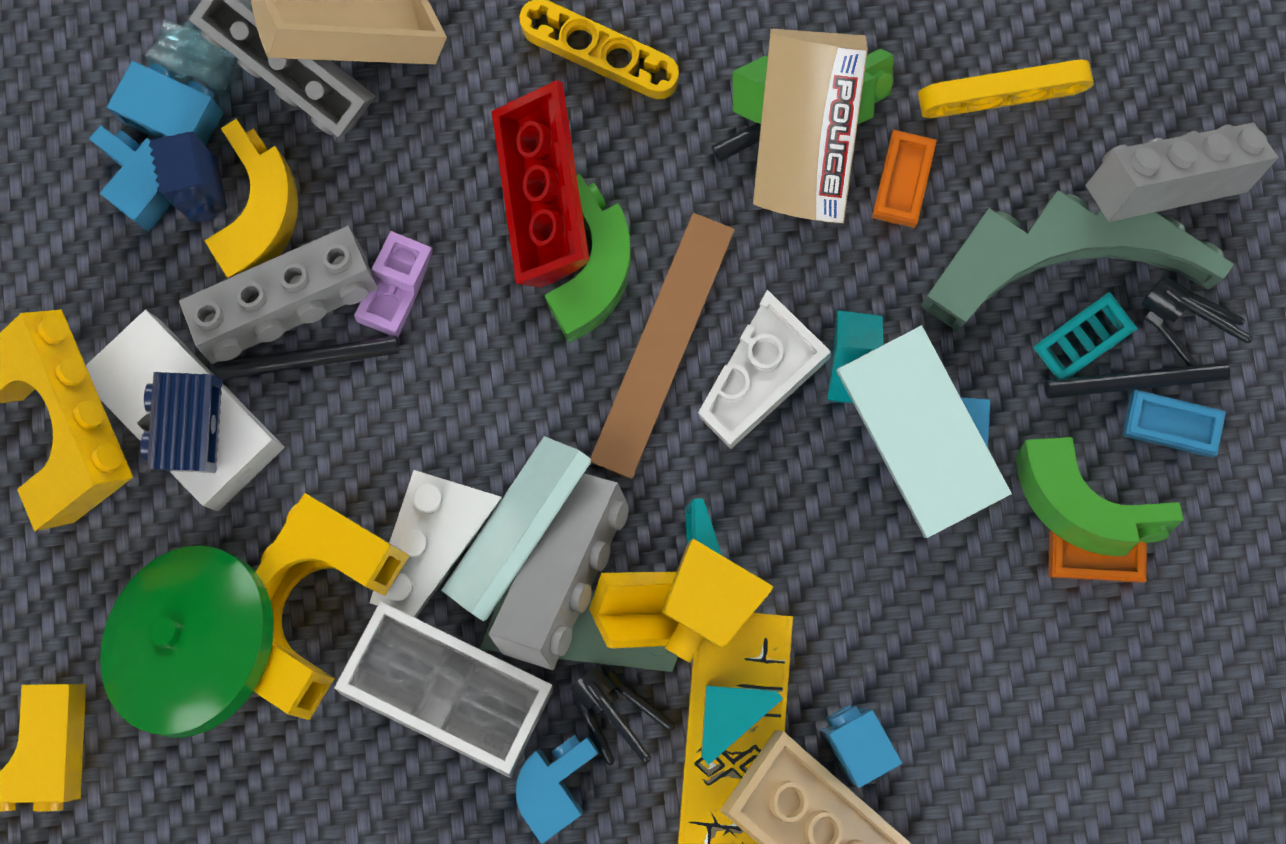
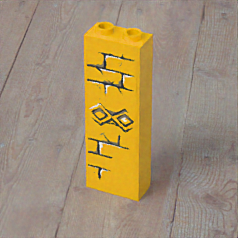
(751, 660)

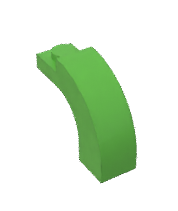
(750, 85)
(599, 287)
(1077, 513)

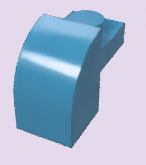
(134, 185)
(542, 793)

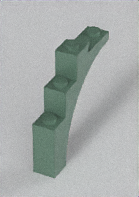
(1063, 232)

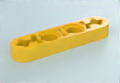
(596, 53)
(1005, 88)

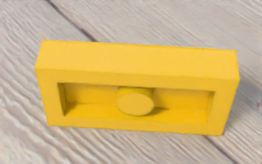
(630, 609)

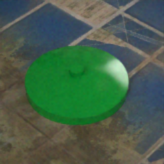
(186, 642)

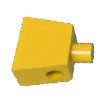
(710, 599)

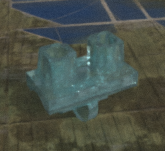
(189, 54)

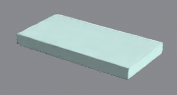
(923, 432)
(516, 527)

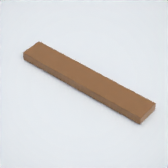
(662, 346)

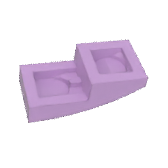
(399, 277)

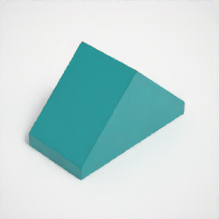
(853, 337)
(730, 714)

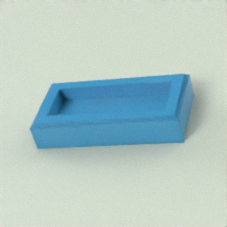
(1173, 423)

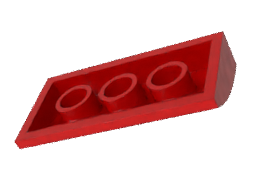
(540, 186)

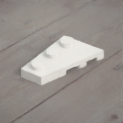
(766, 368)
(434, 529)

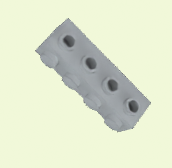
(315, 86)
(1180, 171)
(278, 295)
(559, 574)

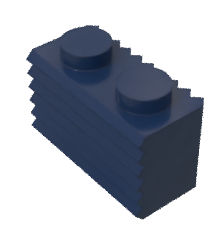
(188, 176)
(182, 422)

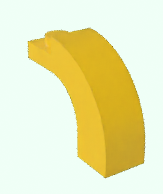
(270, 212)

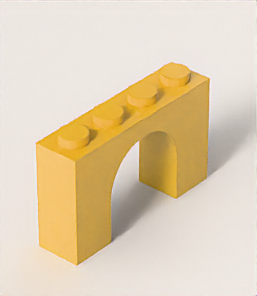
(85, 453)
(309, 542)
(48, 749)

